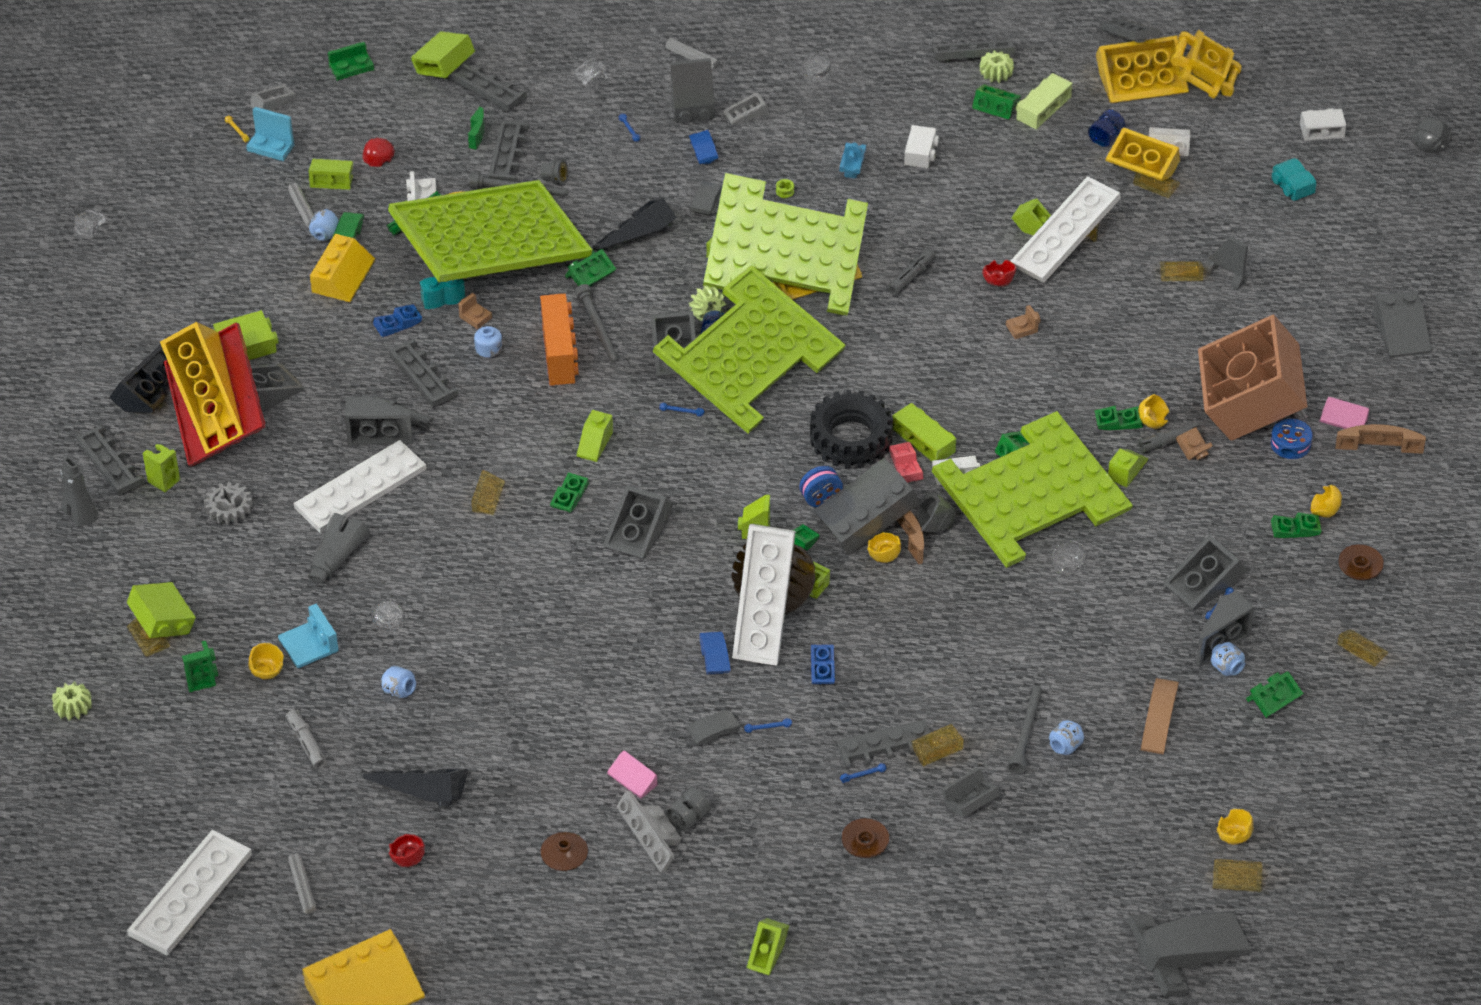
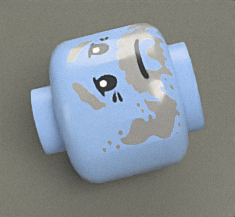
(323, 225)
(488, 341)
(1228, 659)
(398, 682)
(1066, 737)

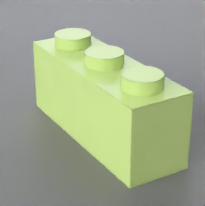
(1044, 101)

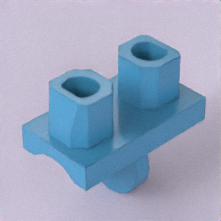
(852, 159)

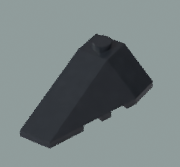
(647, 219)
(144, 386)
(435, 786)

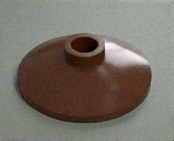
(1360, 562)
(865, 830)
(564, 858)

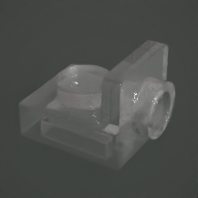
(590, 71)
(87, 222)

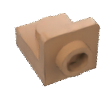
(473, 312)
(1024, 324)
(1193, 444)

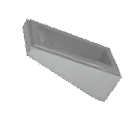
(266, 100)
(749, 102)

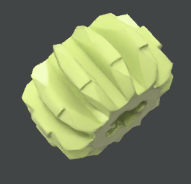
(996, 66)
(705, 301)
(71, 701)

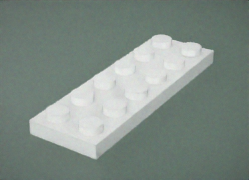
(1065, 229)
(360, 485)
(763, 594)
(189, 892)

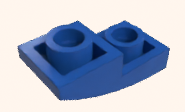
(703, 147)
(401, 319)
(715, 652)
(822, 664)

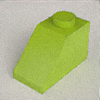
(1031, 216)
(595, 435)
(1125, 466)
(755, 513)
(767, 945)

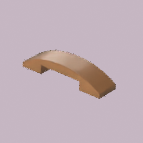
(1380, 435)
(916, 539)
(1159, 716)

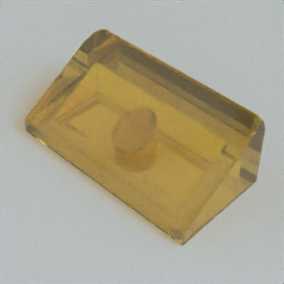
(1164, 188)
(1181, 271)
(487, 493)
(148, 645)
(1361, 647)
(937, 744)
(1237, 875)

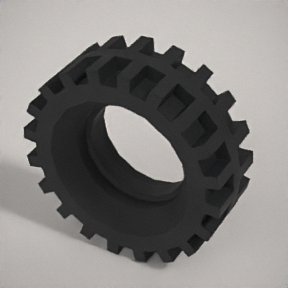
(851, 409)

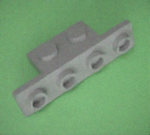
(651, 829)

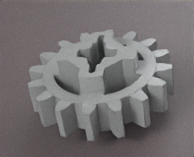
(228, 503)

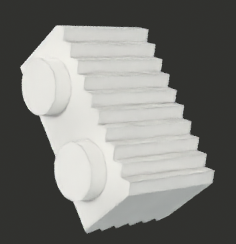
(1322, 124)
(921, 146)

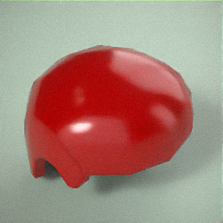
(377, 152)
(999, 274)
(407, 850)

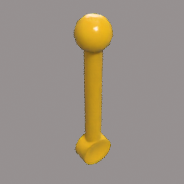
(228, 119)

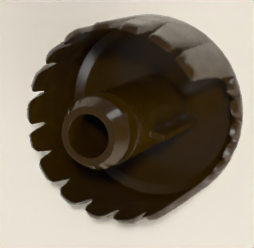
(800, 581)

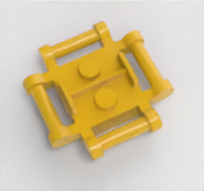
(1208, 62)

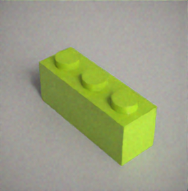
(924, 433)

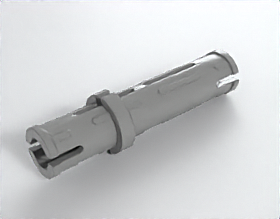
(303, 733)

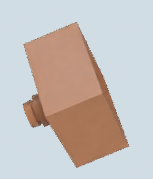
(1252, 377)

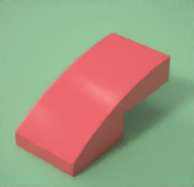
(905, 461)

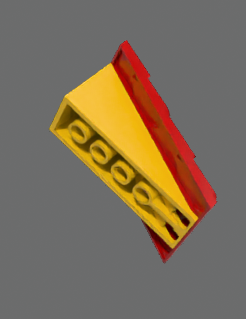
(211, 389)

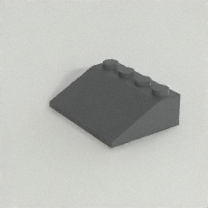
(867, 506)

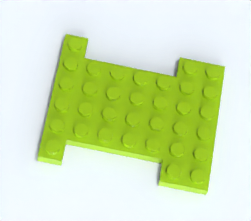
(785, 242)
(750, 347)
(1033, 488)

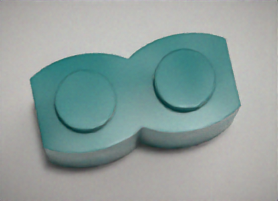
(1294, 179)
(436, 294)

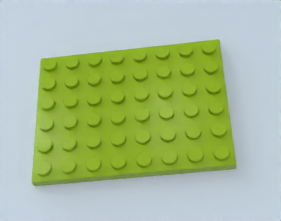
(489, 230)

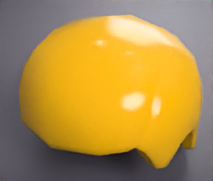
(1153, 411)
(1328, 503)
(884, 547)
(265, 658)
(1236, 827)

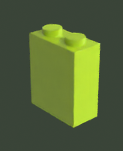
(442, 54)
(256, 333)
(160, 610)

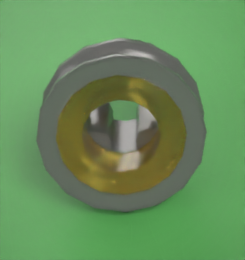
(555, 171)

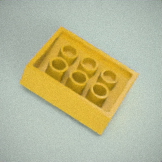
(1140, 70)
(365, 975)

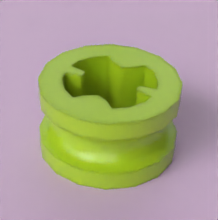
(785, 188)

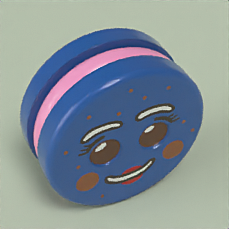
(1291, 438)
(820, 485)

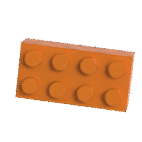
(559, 339)

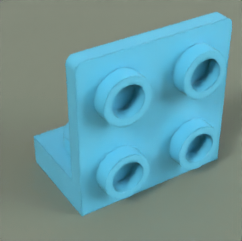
(272, 134)
(310, 640)

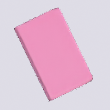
(1343, 413)
(633, 775)

